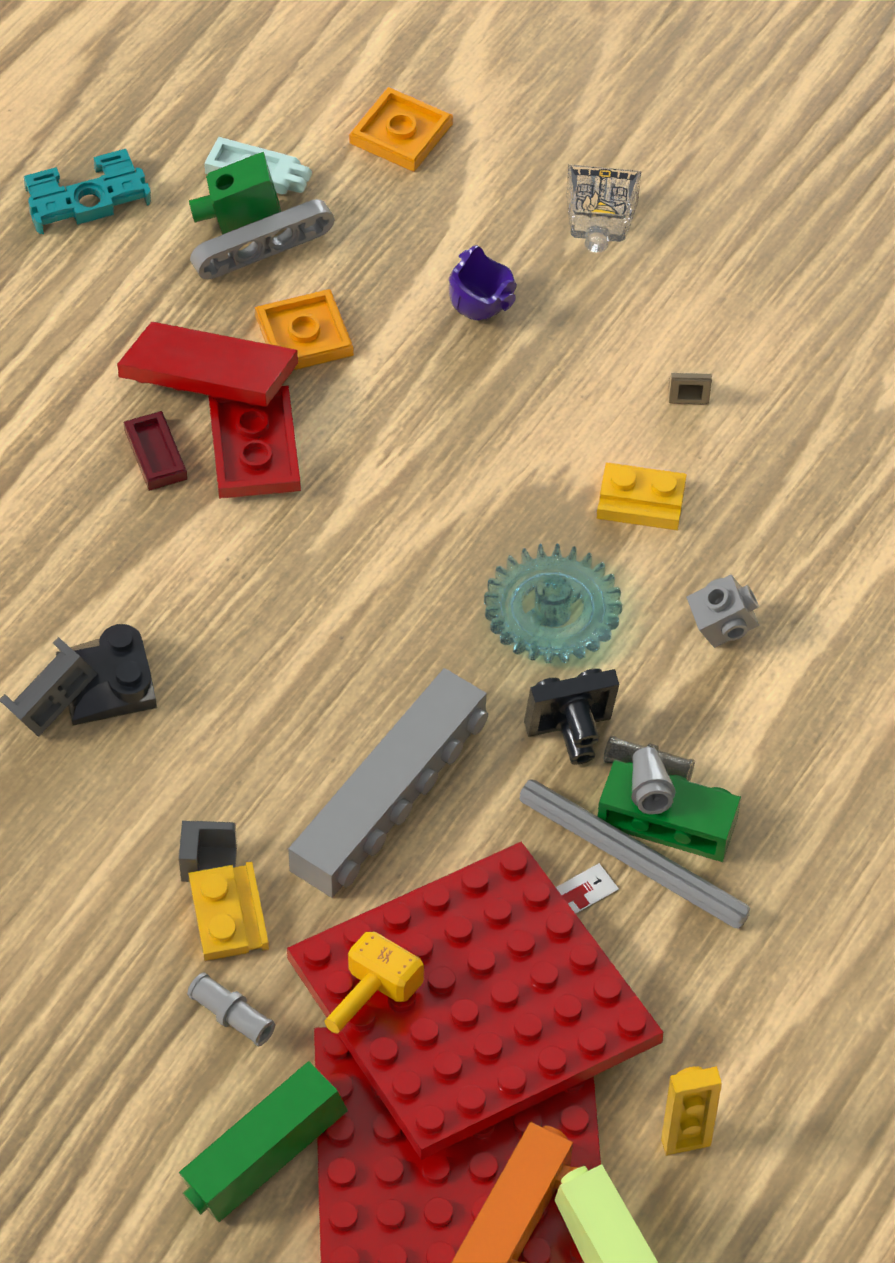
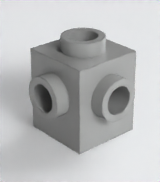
(724, 610)

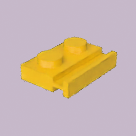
(641, 496)
(228, 911)

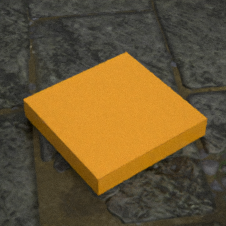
(401, 129)
(308, 325)

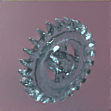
(557, 586)

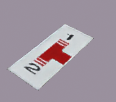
(587, 888)

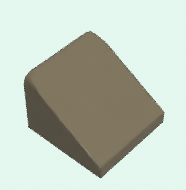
(690, 388)

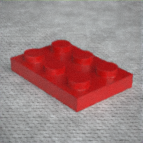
(254, 446)

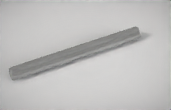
(635, 854)

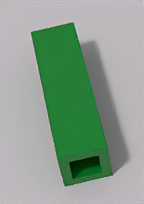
(262, 1142)

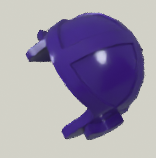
(481, 285)

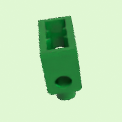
(238, 194)

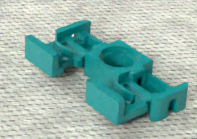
(117, 186)

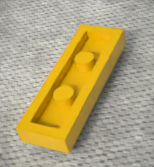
(691, 1109)

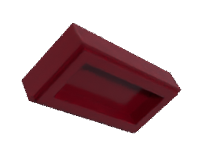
(155, 450)

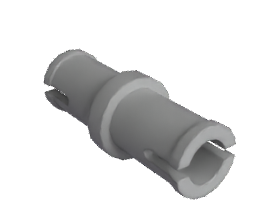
(231, 1009)

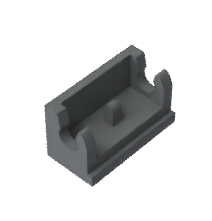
(51, 689)

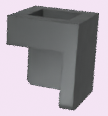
(206, 846)

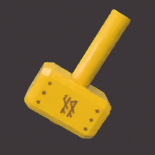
(380, 967)

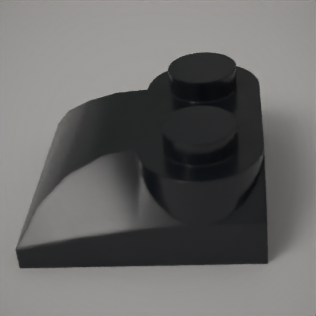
(122, 678)

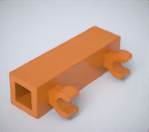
(518, 1197)

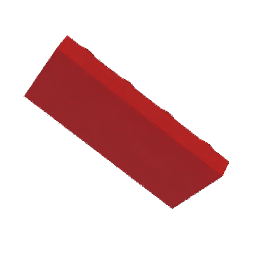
(208, 363)

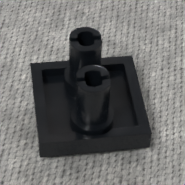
(574, 709)

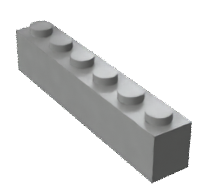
(388, 783)

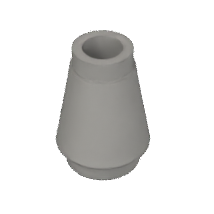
(651, 784)

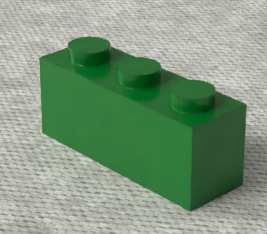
(696, 822)

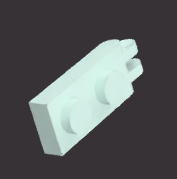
(285, 169)

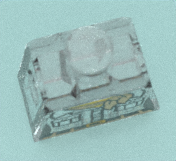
(601, 204)

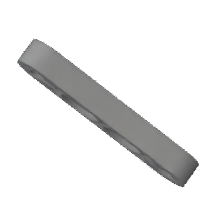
(221, 253)

